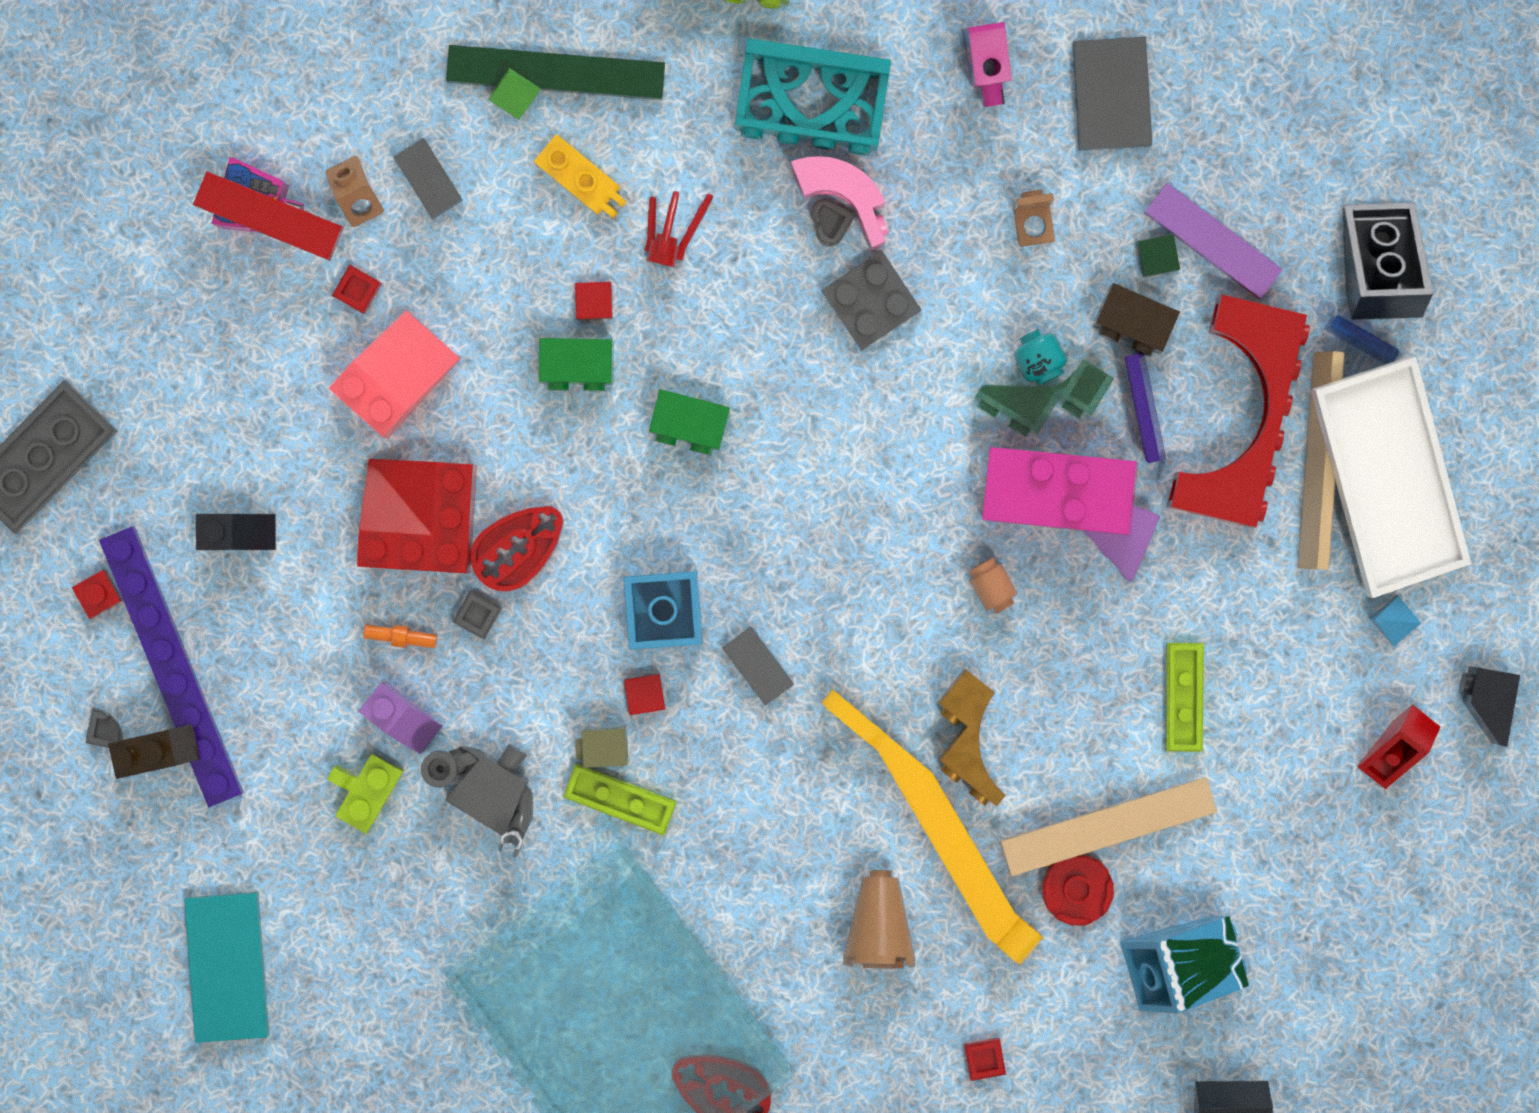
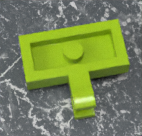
(366, 792)

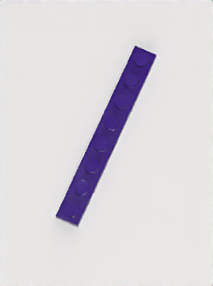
(170, 662)

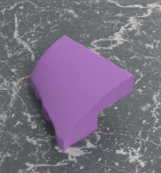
(1124, 550)

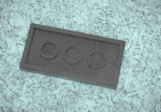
(48, 453)

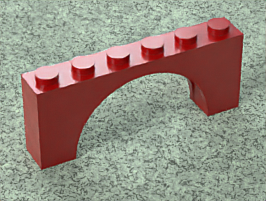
(1272, 344)

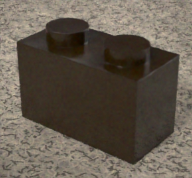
(1135, 319)
(154, 751)

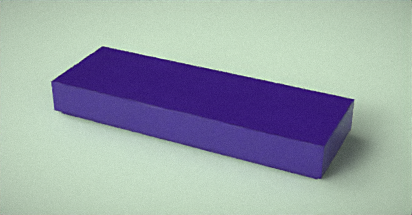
(1145, 408)

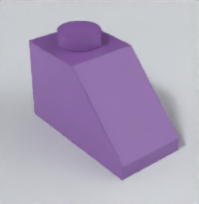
(400, 717)

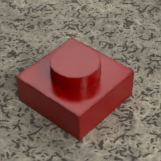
(97, 594)

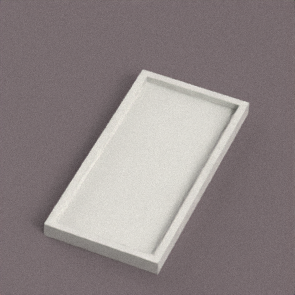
(1391, 476)

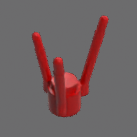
(664, 248)

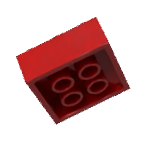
(417, 516)

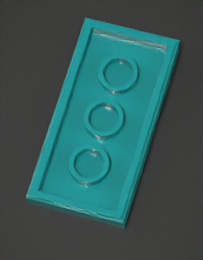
(226, 967)

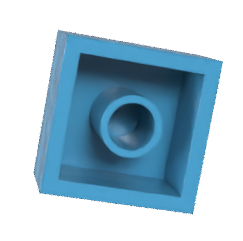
(663, 610)

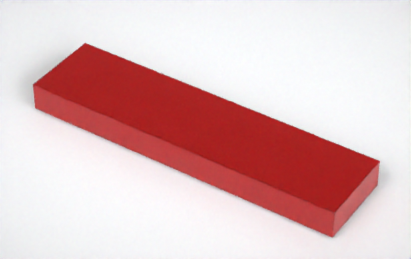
(268, 216)

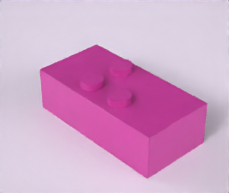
(1060, 491)

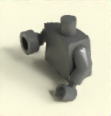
(489, 791)

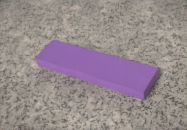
(1213, 241)

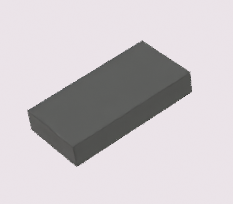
(428, 178)
(758, 666)

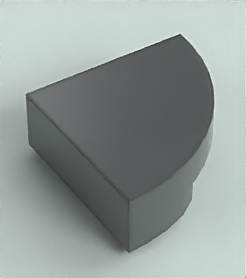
(102, 729)

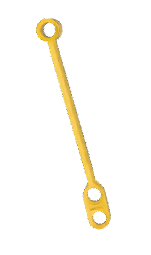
(946, 834)

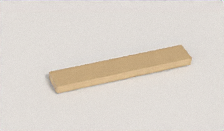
(1319, 476)
(1108, 826)

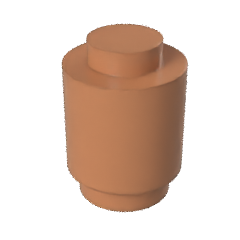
(992, 585)

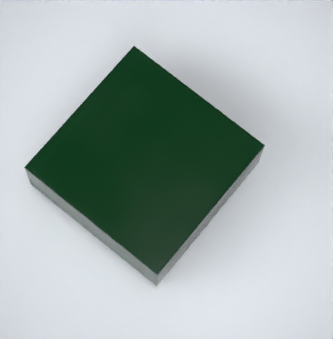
(1158, 255)

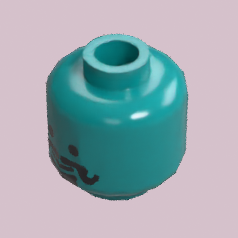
(1040, 357)

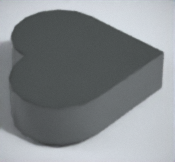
(831, 221)

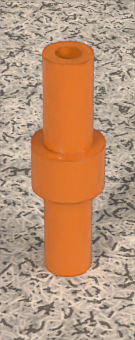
(400, 636)

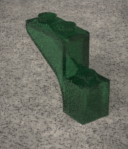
(1031, 406)

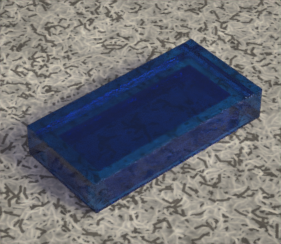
(1362, 339)

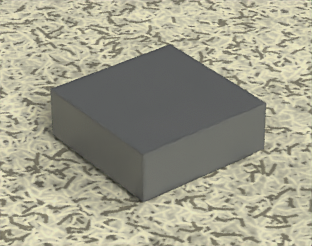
(477, 615)

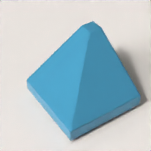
(1395, 620)

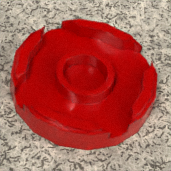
(1070, 879)

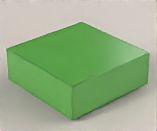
(514, 93)

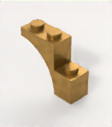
(962, 758)

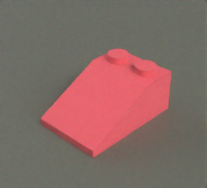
(394, 374)

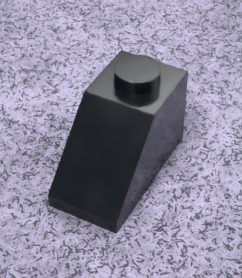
(235, 531)
(1491, 701)

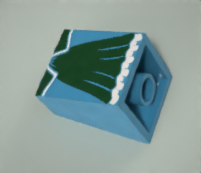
(1185, 965)

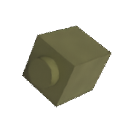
(602, 747)

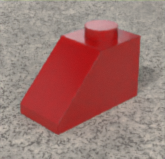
(1400, 747)

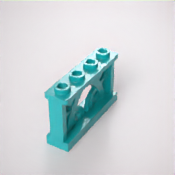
(780, 56)

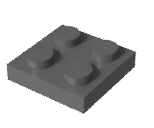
(871, 300)

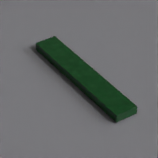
(558, 72)

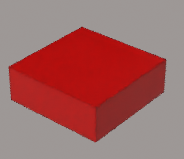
(357, 289)
(593, 300)
(644, 694)
(985, 1059)

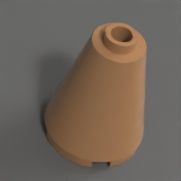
(879, 925)

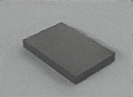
(1112, 93)

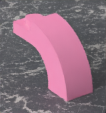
(840, 179)

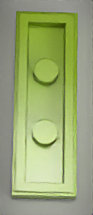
(1184, 697)
(620, 799)

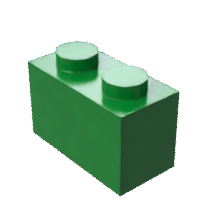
(576, 362)
(689, 421)

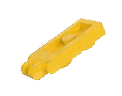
(579, 176)

